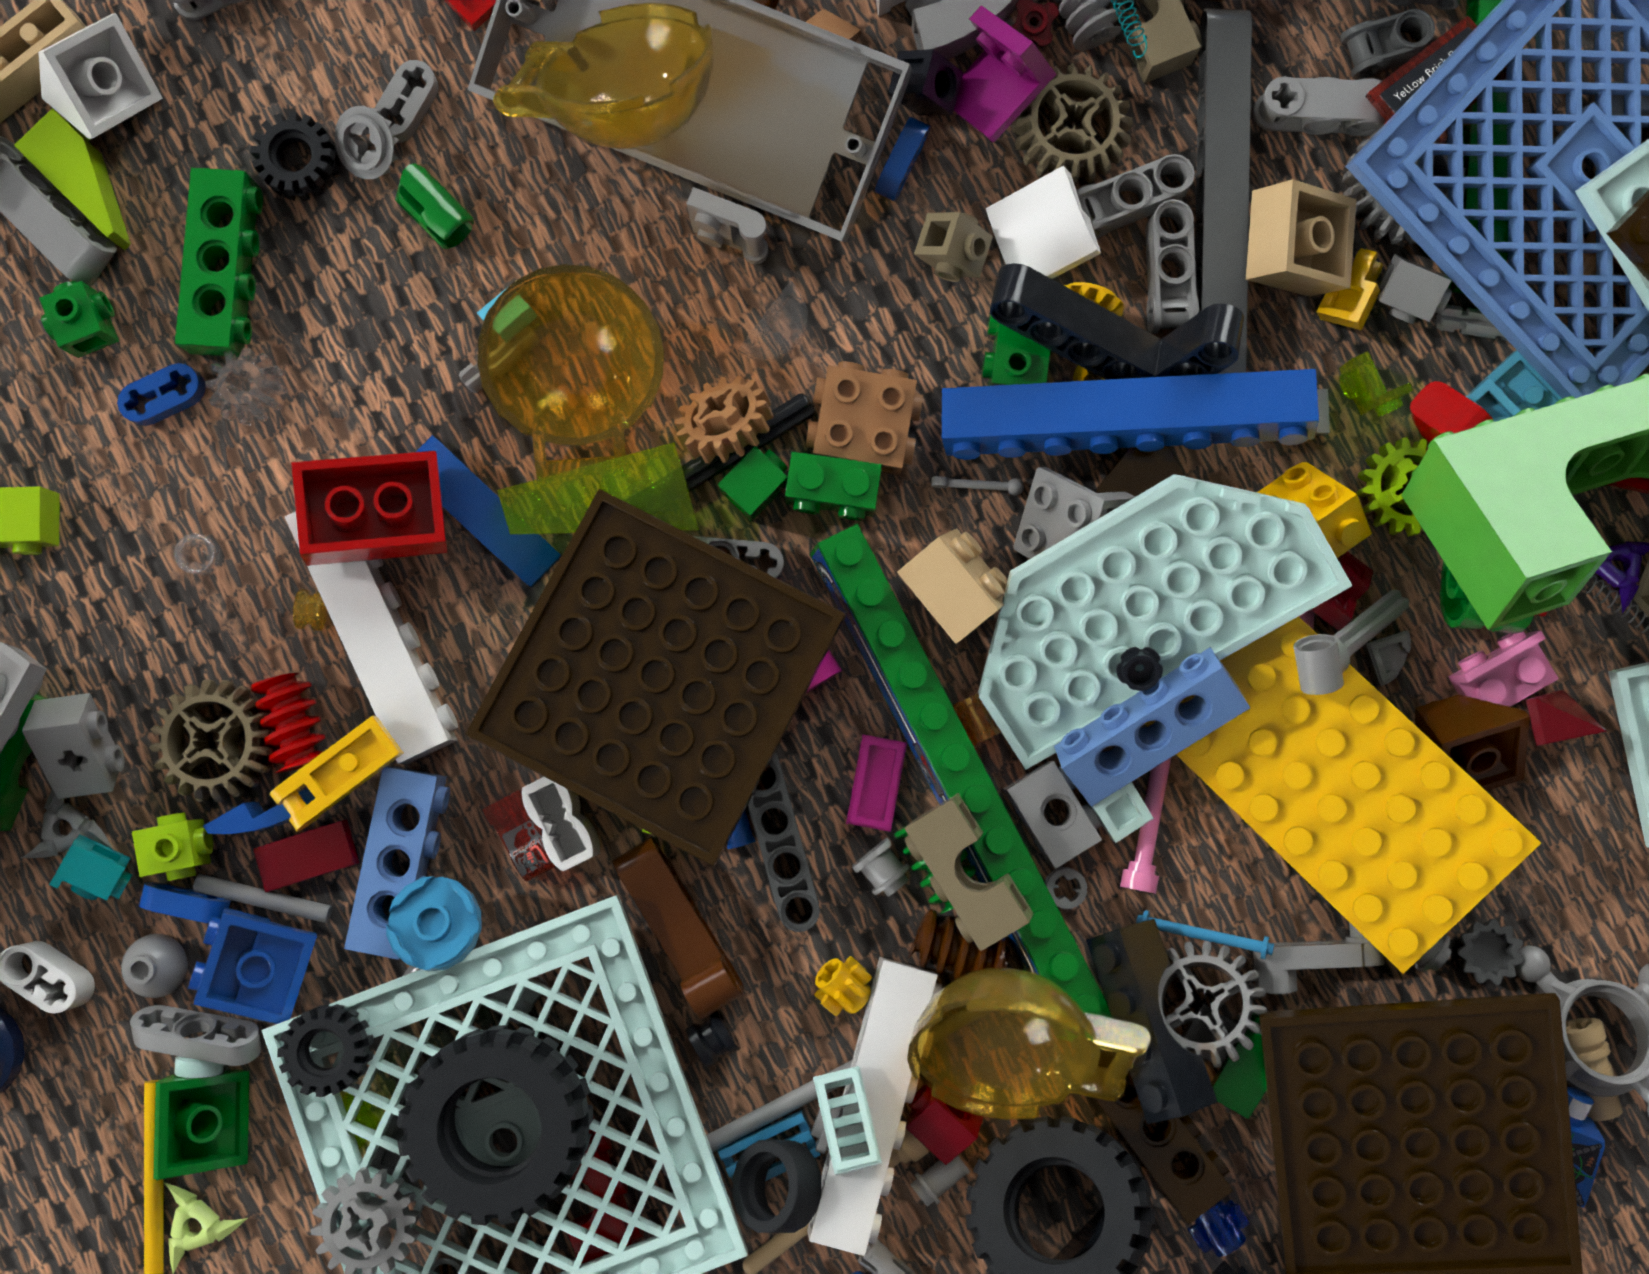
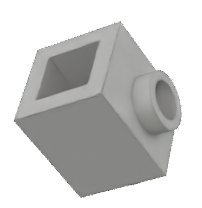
(1413, 290)

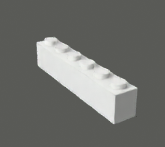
(384, 654)
(849, 1201)

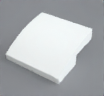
(1044, 226)

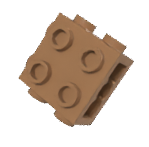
(865, 416)

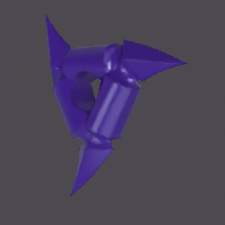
(1631, 558)

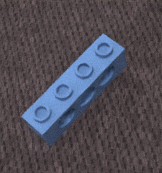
(1144, 748)
(386, 835)

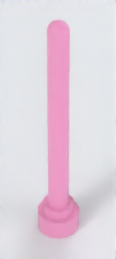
(1141, 872)

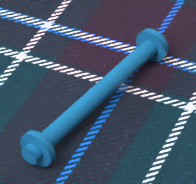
(1263, 947)

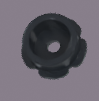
(1142, 679)

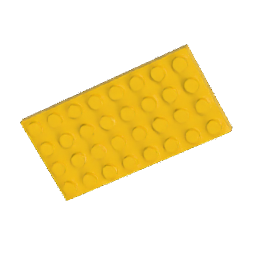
(1357, 800)

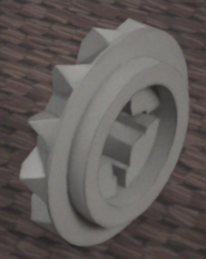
(352, 148)

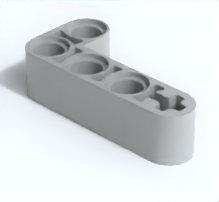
(50, 219)

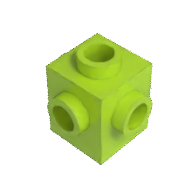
(173, 847)

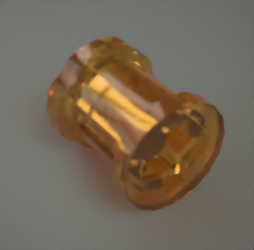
(976, 719)

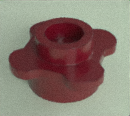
(1045, 15)

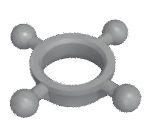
(1633, 1004)

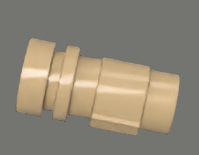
(1589, 1044)

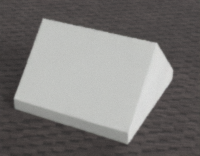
(96, 77)

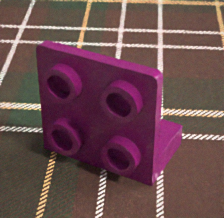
(1001, 78)

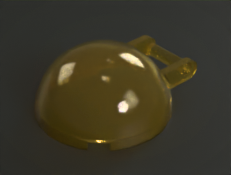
(618, 80)
(570, 360)
(1018, 1043)

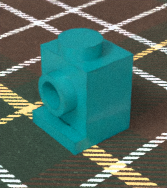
(93, 870)

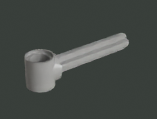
(1325, 657)

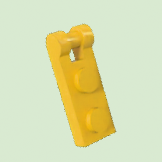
(337, 772)

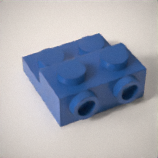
(252, 966)

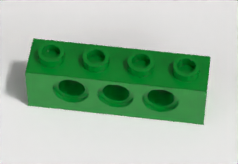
(210, 198)

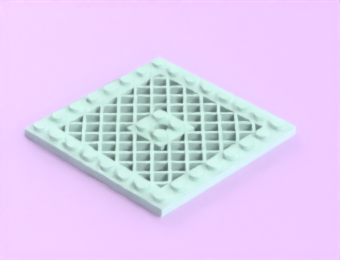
(604, 934)

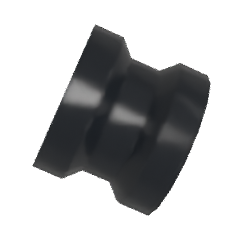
(713, 1038)

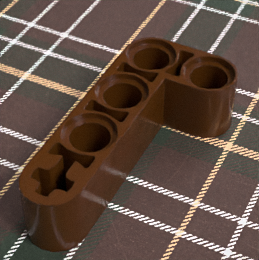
(705, 970)

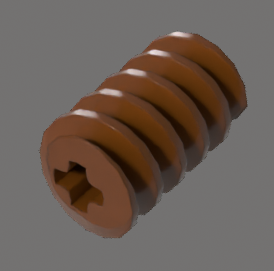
(952, 949)

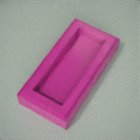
(876, 783)

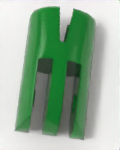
(433, 207)

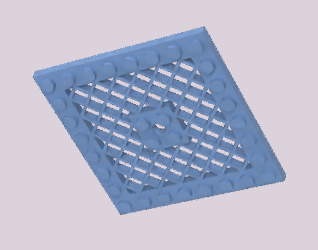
(1471, 256)

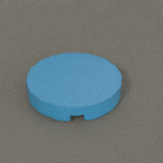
(433, 923)

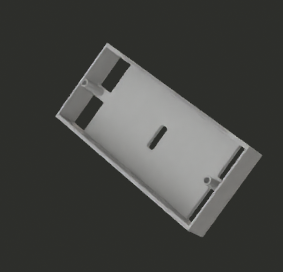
(769, 107)

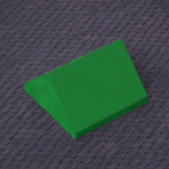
(201, 1123)

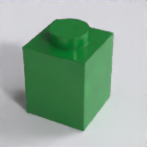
(754, 482)

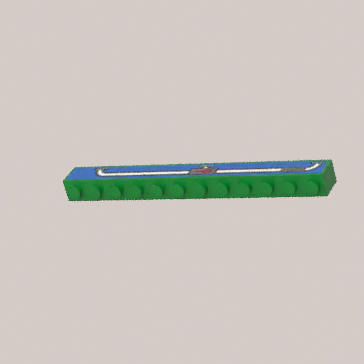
(949, 756)

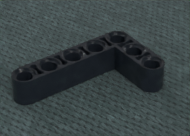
(1106, 342)

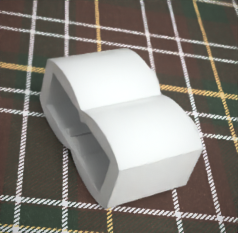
(566, 832)

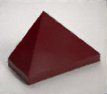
(1559, 718)

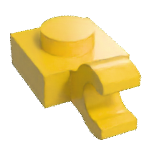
(1353, 305)

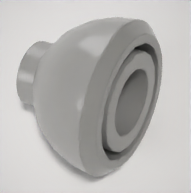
(154, 966)

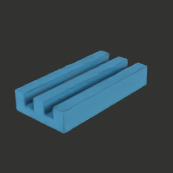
(765, 1133)

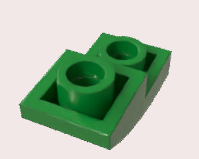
(1242, 1082)

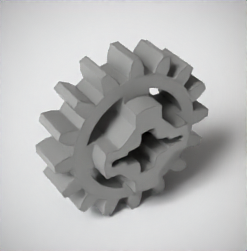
(361, 1205)

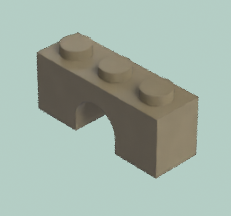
(1170, 40)
(983, 909)

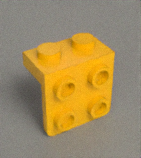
(1330, 502)

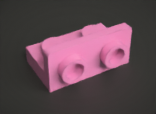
(1506, 673)

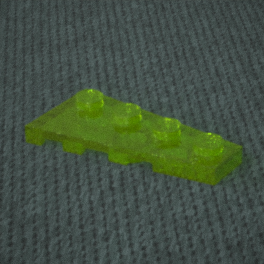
(643, 479)

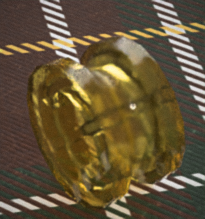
(309, 610)

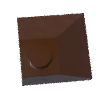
(1479, 737)

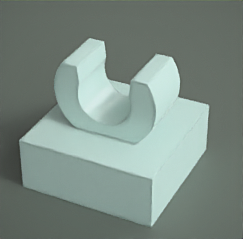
(1122, 812)

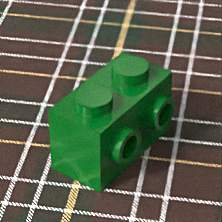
(1014, 358)
(832, 485)

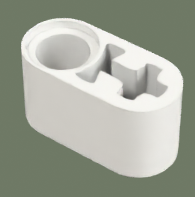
(50, 966)

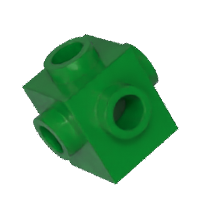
(78, 318)

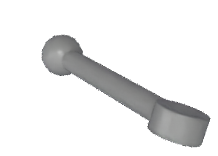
(1014, 486)

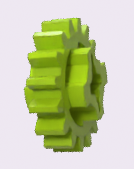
(1396, 467)

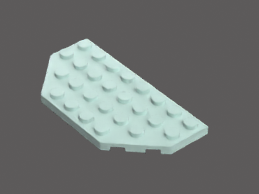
(1161, 572)

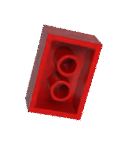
(369, 508)

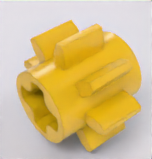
(843, 986)

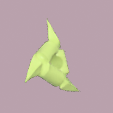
(182, 1237)

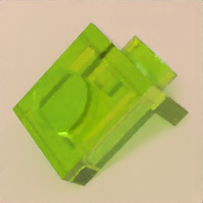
(1363, 384)

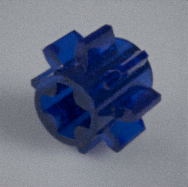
(1220, 1229)

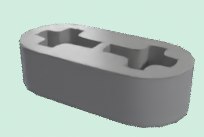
(415, 105)

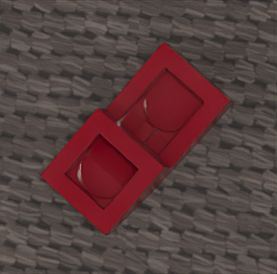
(1340, 609)
(306, 855)

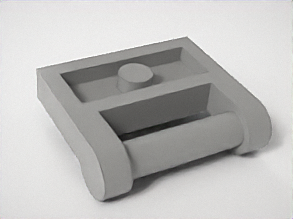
(728, 223)

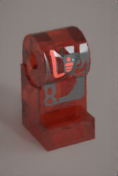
(519, 836)

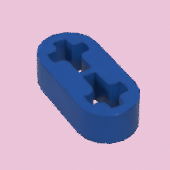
(902, 159)
(157, 385)
(181, 902)

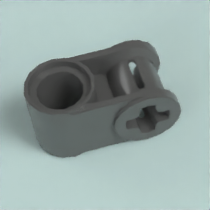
(1379, 43)

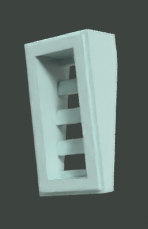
(858, 1161)

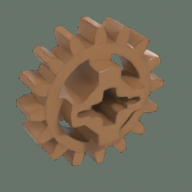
(723, 419)

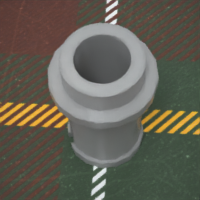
(938, 1180)

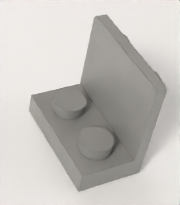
(1059, 509)

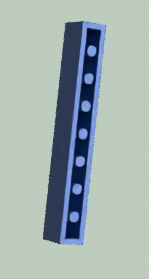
(1131, 414)

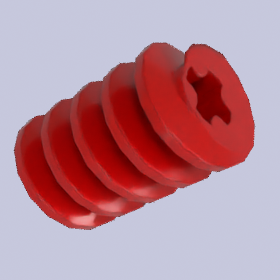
(288, 720)

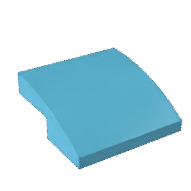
(1512, 388)

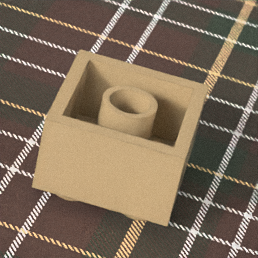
(1301, 238)
(955, 583)

